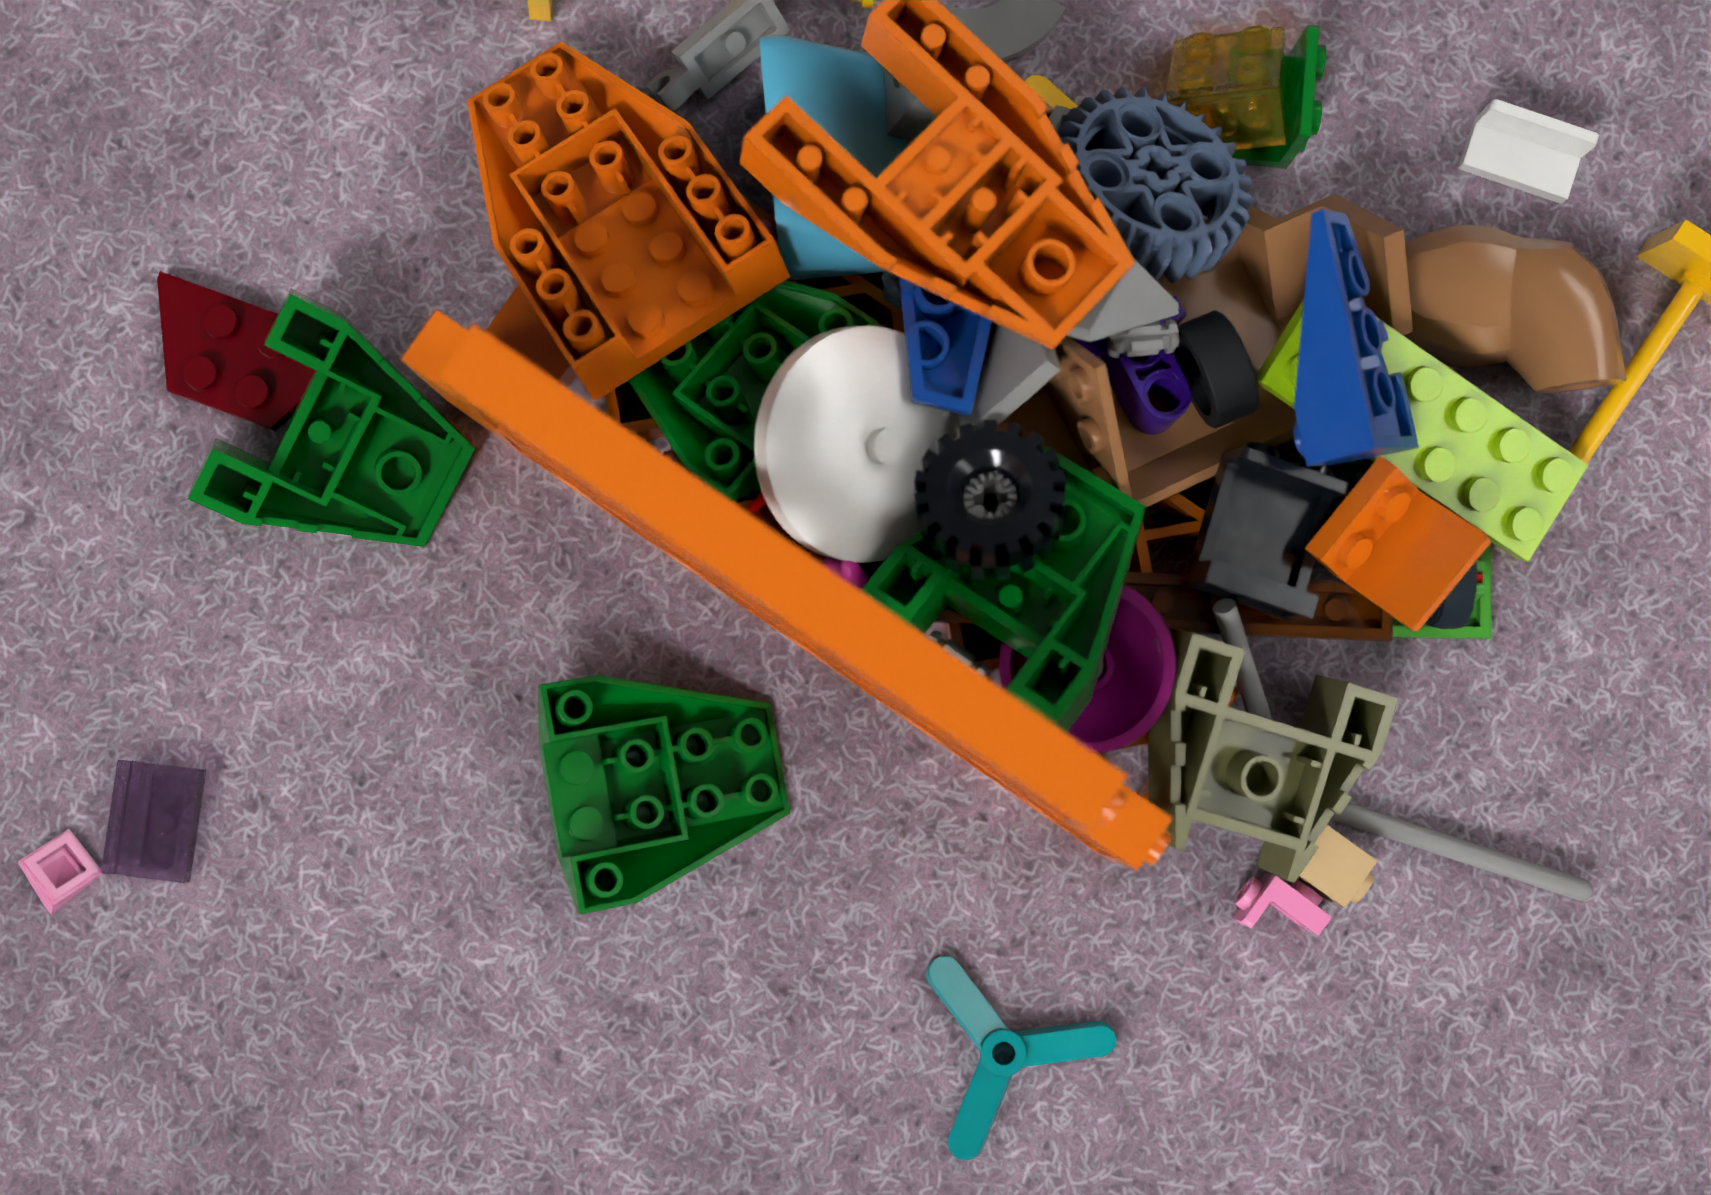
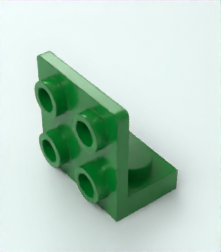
(1302, 112)

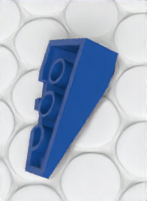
(942, 349)
(1343, 392)

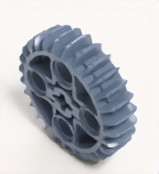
(1159, 178)

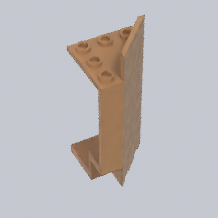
(1258, 292)

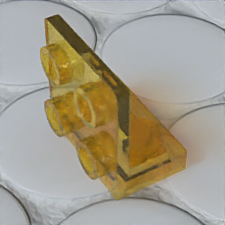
(1234, 83)

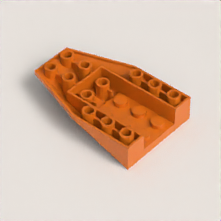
(613, 216)

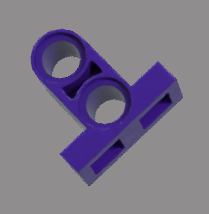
(1136, 379)

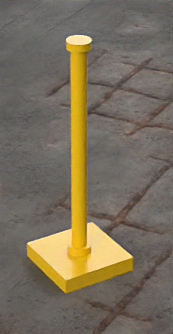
(1685, 257)

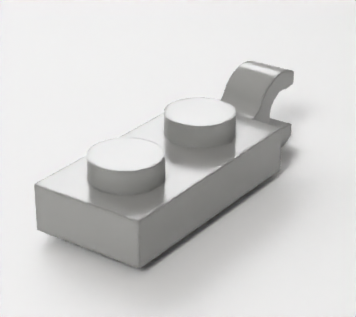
(718, 51)

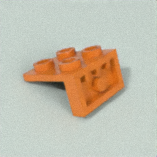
(1397, 545)

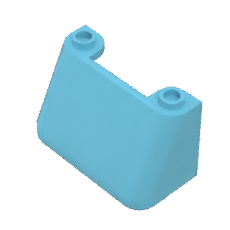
(846, 99)

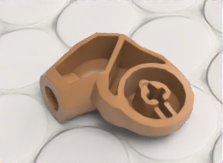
(1513, 300)

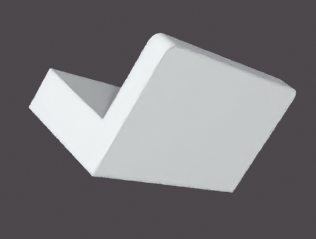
(1526, 150)

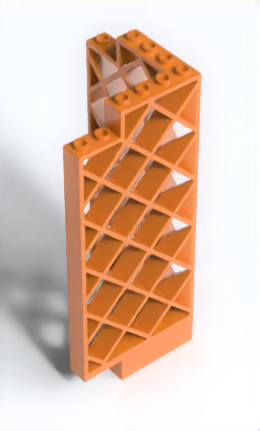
(518, 389)

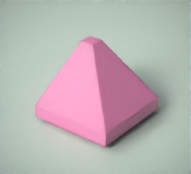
(59, 870)

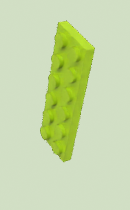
(1470, 448)

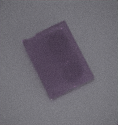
(153, 821)

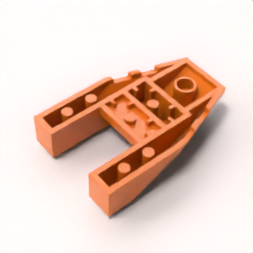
(975, 204)

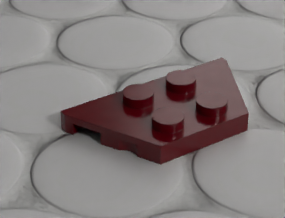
(220, 356)

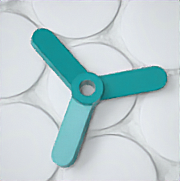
(993, 1076)

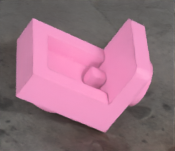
(1293, 900)

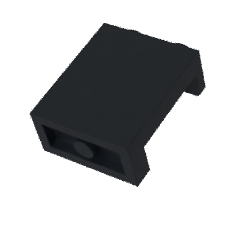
(1258, 531)

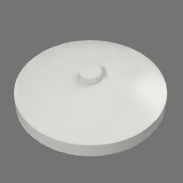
(845, 443)

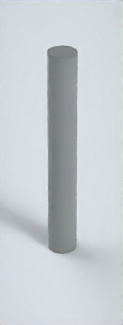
(1248, 677)

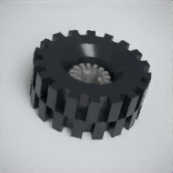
(983, 464)

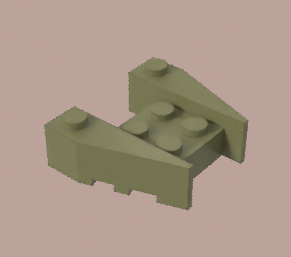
(1255, 771)

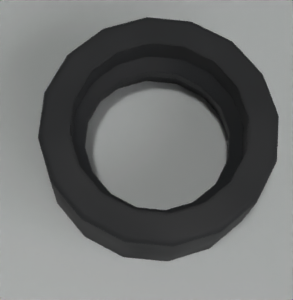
(1217, 369)

